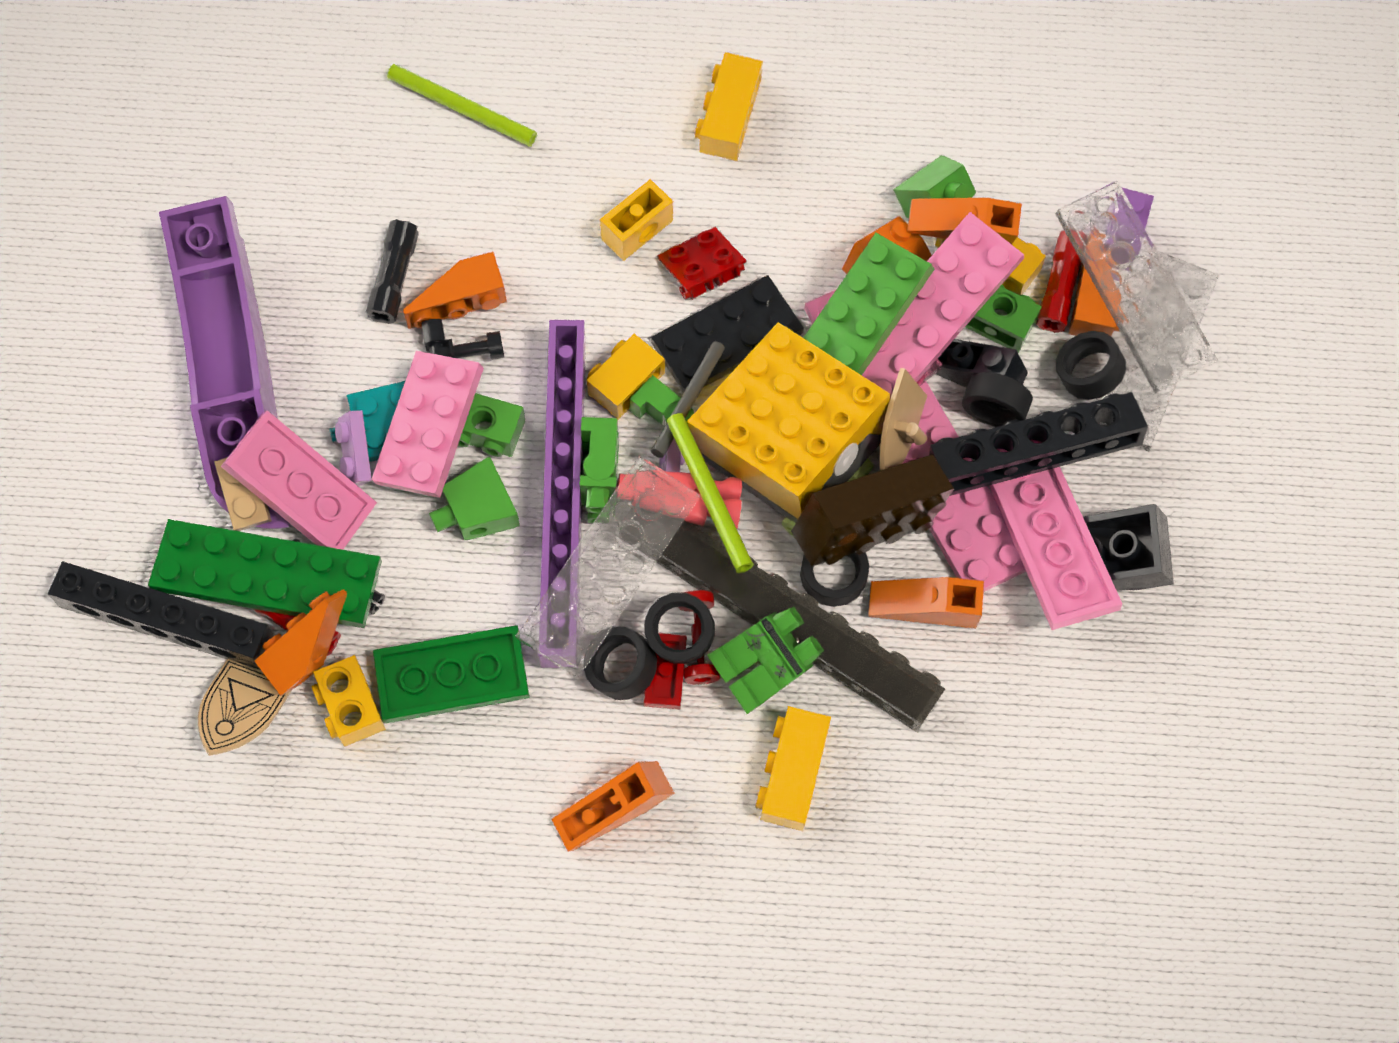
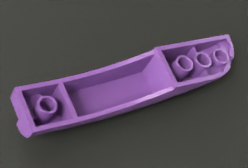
(220, 332)

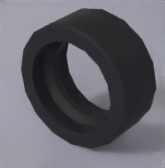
(1100, 383)
(996, 399)
(836, 597)
(653, 618)
(639, 678)

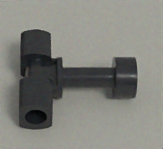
(437, 344)

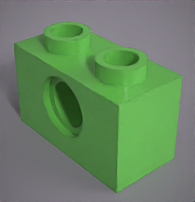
(1008, 329)
(505, 428)

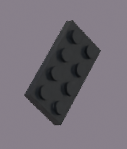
(734, 321)

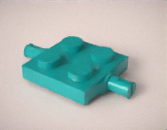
(378, 411)

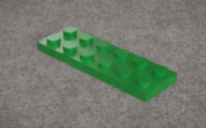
(262, 571)

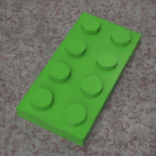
(869, 303)

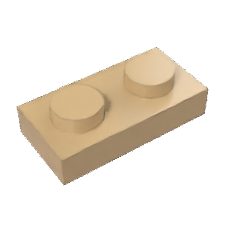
(243, 506)

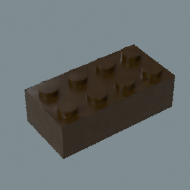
(872, 510)

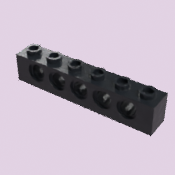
(1090, 439)
(159, 614)

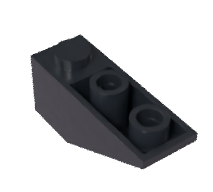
(968, 358)

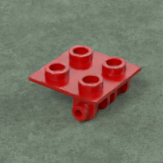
(701, 260)

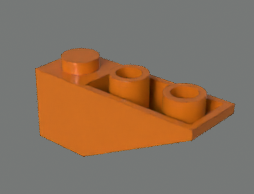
(942, 215)
(464, 288)
(928, 601)
(303, 649)

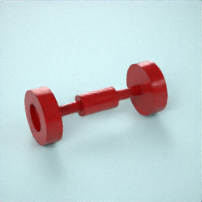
(701, 672)

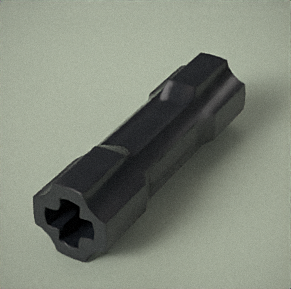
(386, 293)

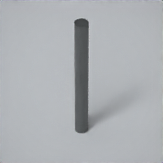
(689, 396)

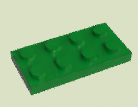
(450, 674)

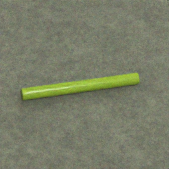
(462, 105)
(710, 493)

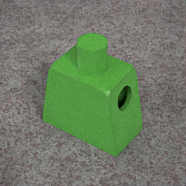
(937, 180)
(476, 503)

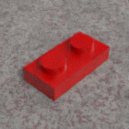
(667, 683)

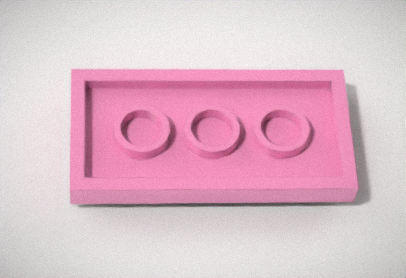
(427, 424)
(298, 483)

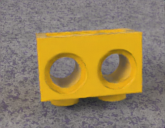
(354, 698)

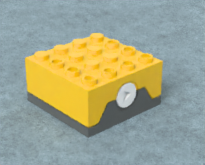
(790, 422)

